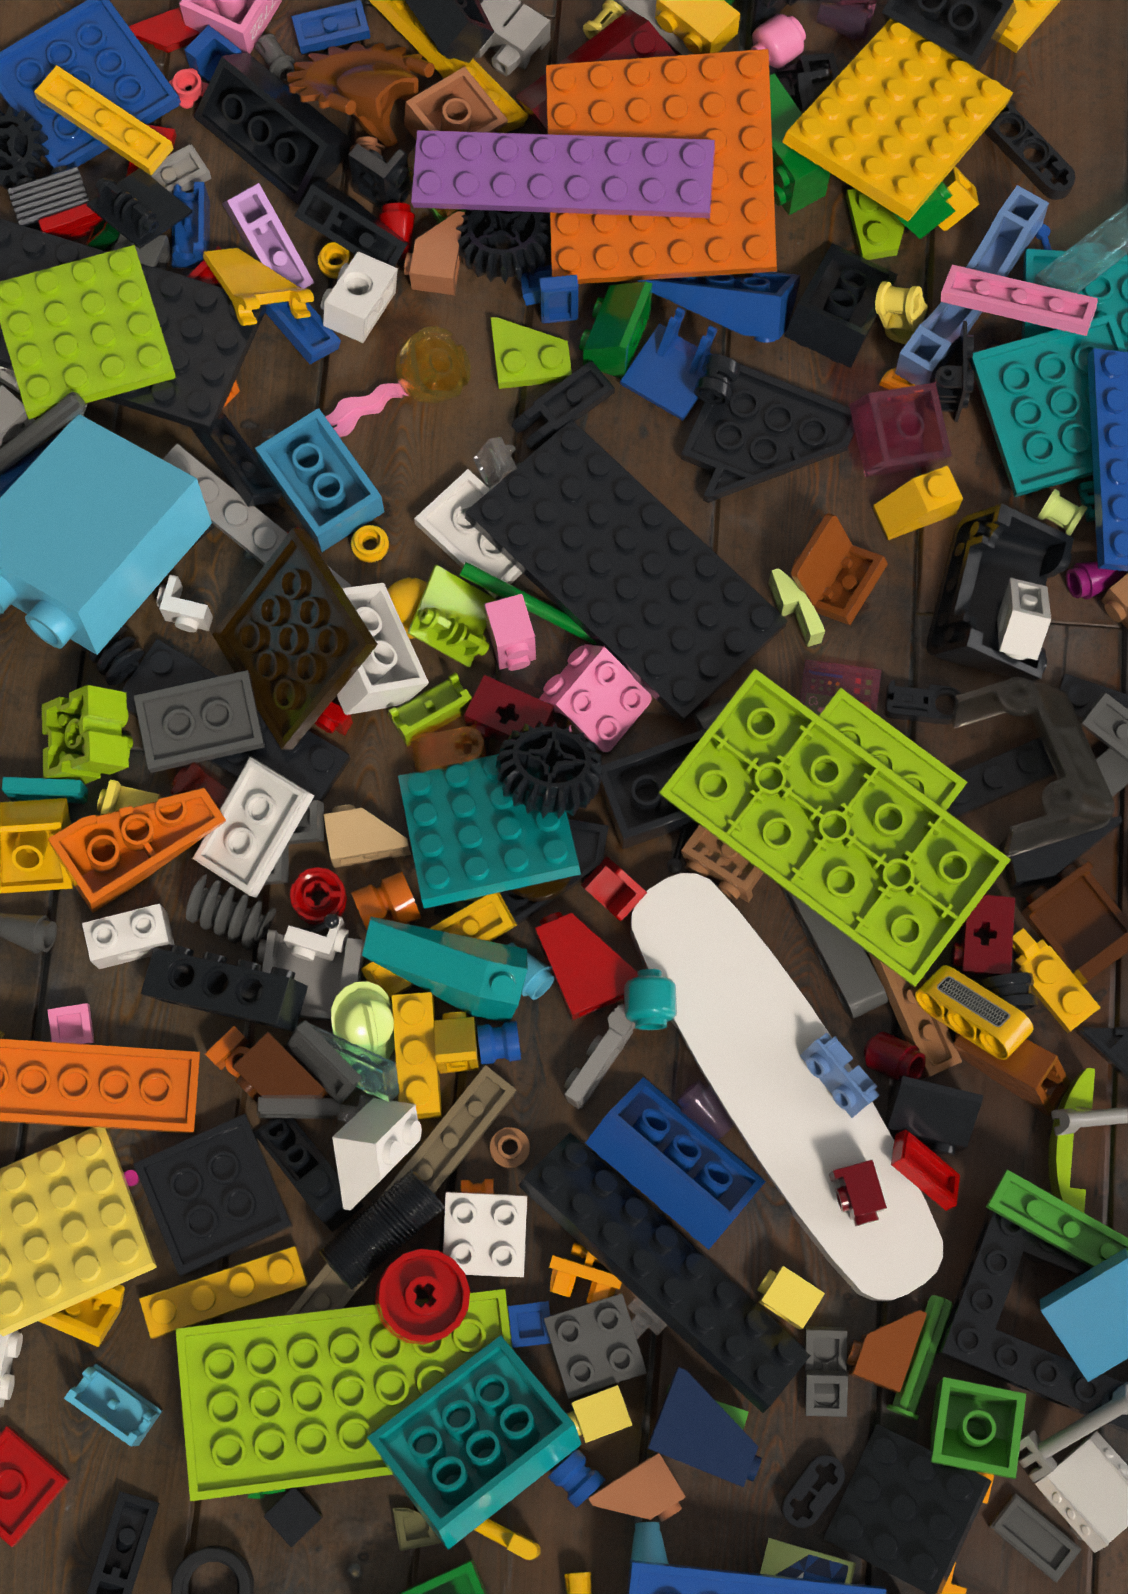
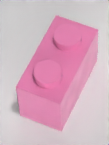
(511, 632)

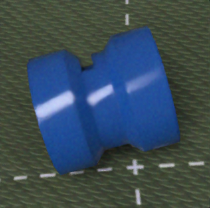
(498, 1042)
(576, 1478)

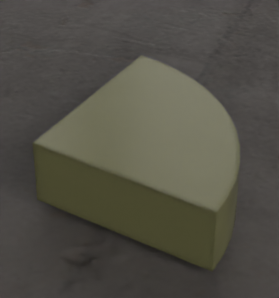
(413, 1529)

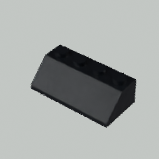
(270, 126)

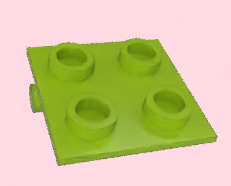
(452, 617)

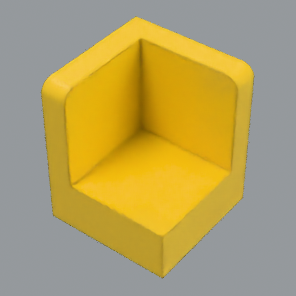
(963, 198)

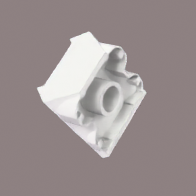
(1090, 1491)

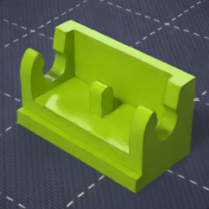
(431, 709)

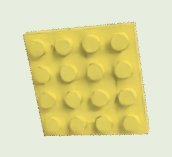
(66, 1229)

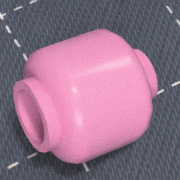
(782, 37)

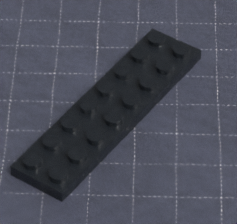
(665, 1271)

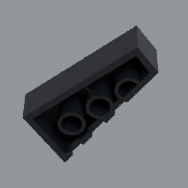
(454, 26)

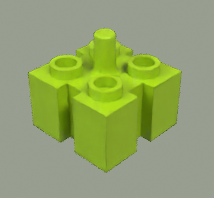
(86, 734)

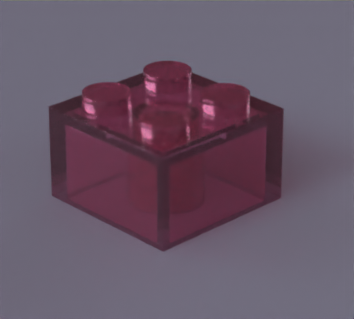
(900, 429)

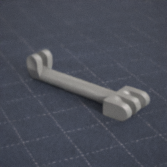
(1072, 1120)
(1043, 1450)

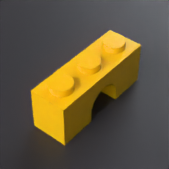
(416, 1053)

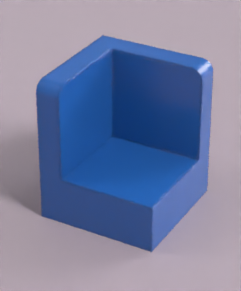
(207, 51)

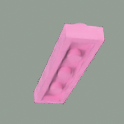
(1019, 300)

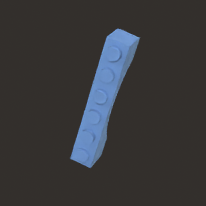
(997, 254)

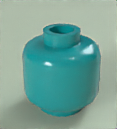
(650, 1000)

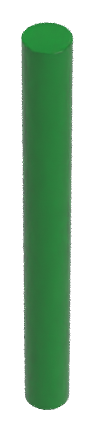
(532, 604)

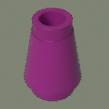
(1087, 580)

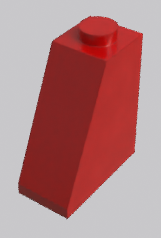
(582, 964)

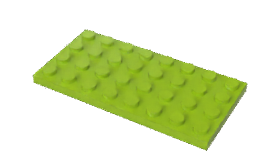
(303, 1391)

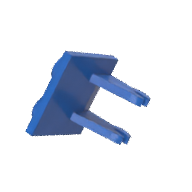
(669, 368)

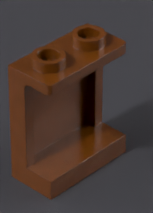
(1079, 922)

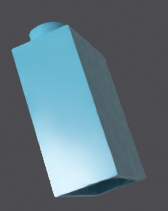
(93, 534)

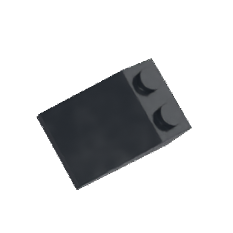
(838, 306)

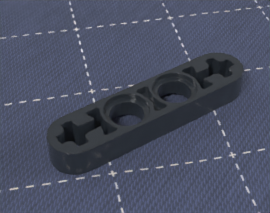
(1029, 138)

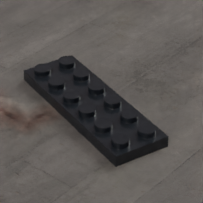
(312, 762)

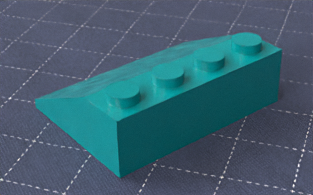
(475, 1441)

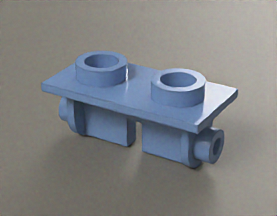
(851, 1089)

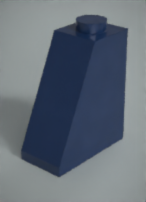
(702, 1433)

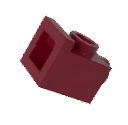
(859, 1192)

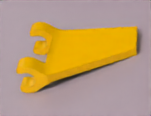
(254, 284)

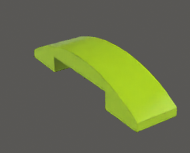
(1079, 1098)

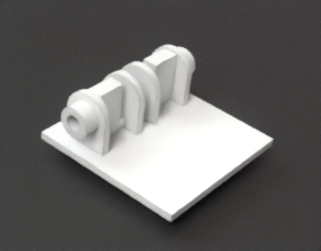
(486, 1233)

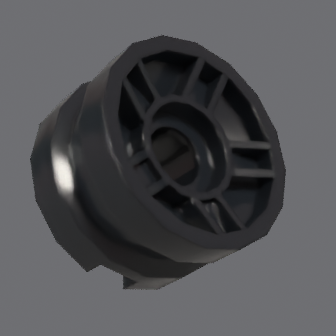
(1013, 988)

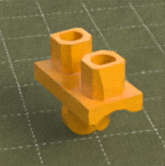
(566, 1271)

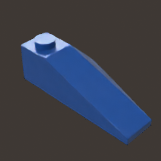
(747, 305)

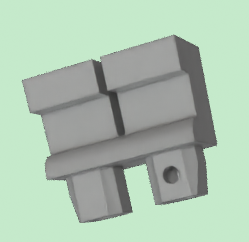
(516, 34)

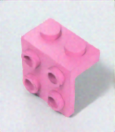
(597, 695)

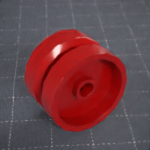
(446, 1292)

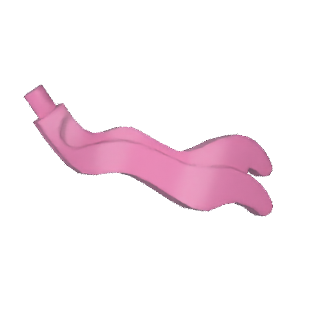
(352, 408)

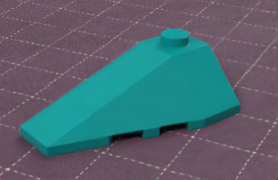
(461, 970)

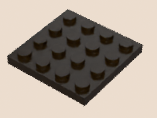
(294, 638)

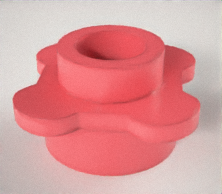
(188, 78)

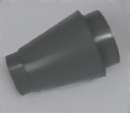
(28, 931)

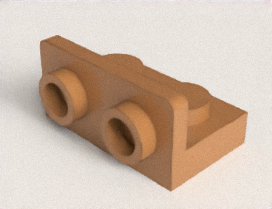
(717, 861)

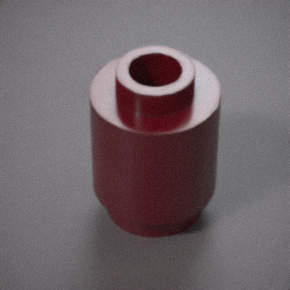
(894, 1057)

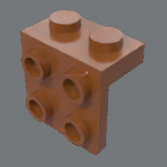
(835, 572)

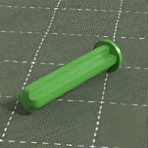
(908, 1398)

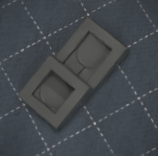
(826, 1371)

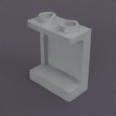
(322, 976)

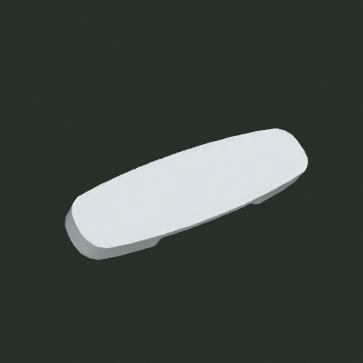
(747, 1038)

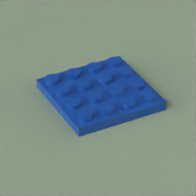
(100, 52)

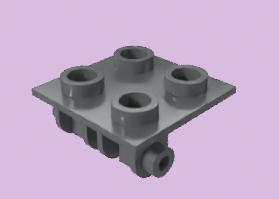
(595, 1345)

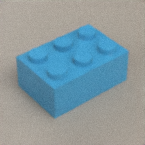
(320, 480)

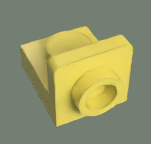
(119, 797)

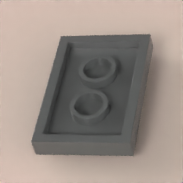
(199, 721)

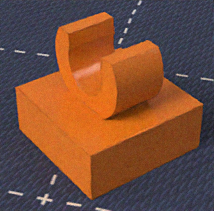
(228, 1049)

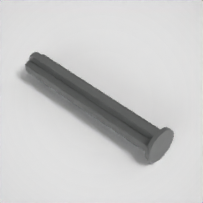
(40, 430)

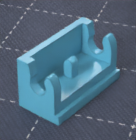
(114, 1405)

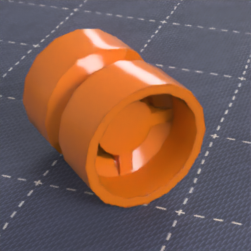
(389, 901)

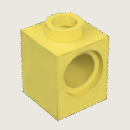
(789, 1296)
(600, 1414)

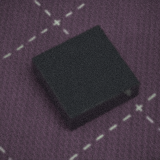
(293, 1516)

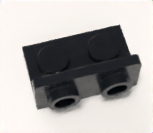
(378, 180)

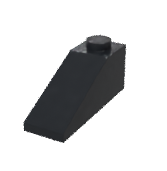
(349, 223)
(123, 1545)

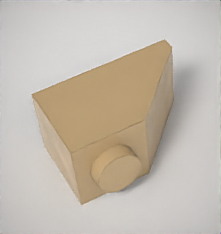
(361, 837)

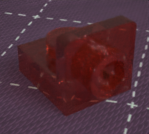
(196, 778)

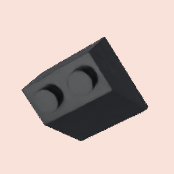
(933, 1114)

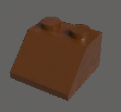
(273, 1073)

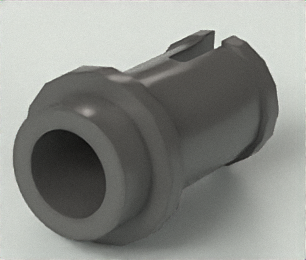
(275, 57)

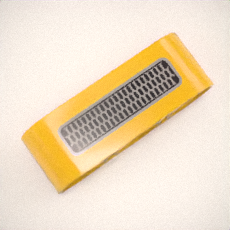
(974, 1012)

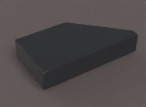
(1110, 1045)

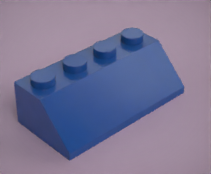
(675, 1162)

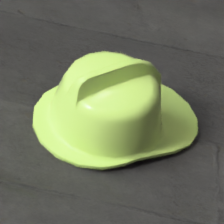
(364, 1017)

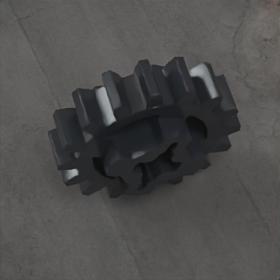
(20, 146)

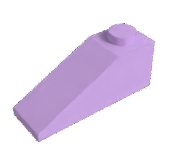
(266, 235)

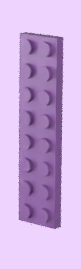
(563, 173)

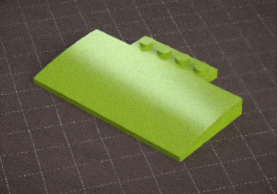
(840, 819)

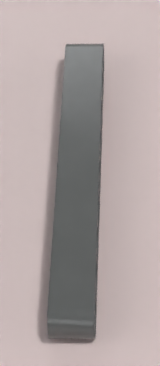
(839, 956)

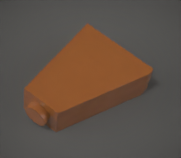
(1028, 1072)

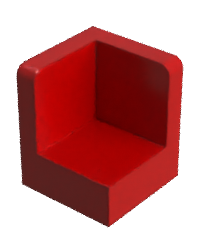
(613, 888)

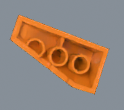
(124, 847)

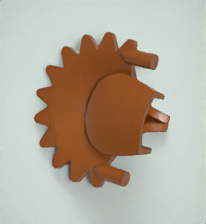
(361, 83)

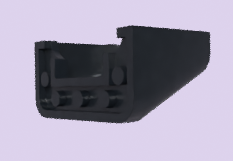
(981, 560)

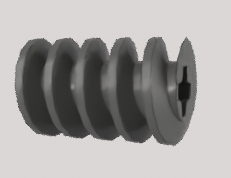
(227, 914)

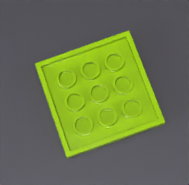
(83, 331)

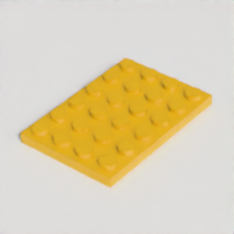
(898, 119)

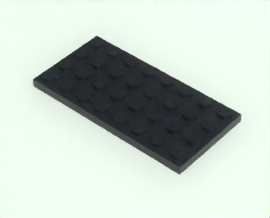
(194, 318)
(626, 570)

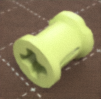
(1062, 512)

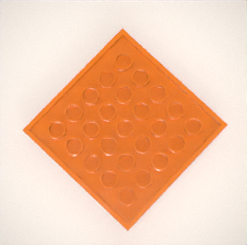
(679, 98)

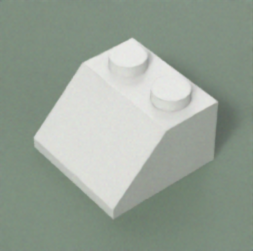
(373, 1145)

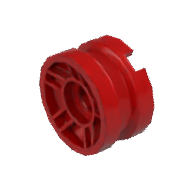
(318, 880)

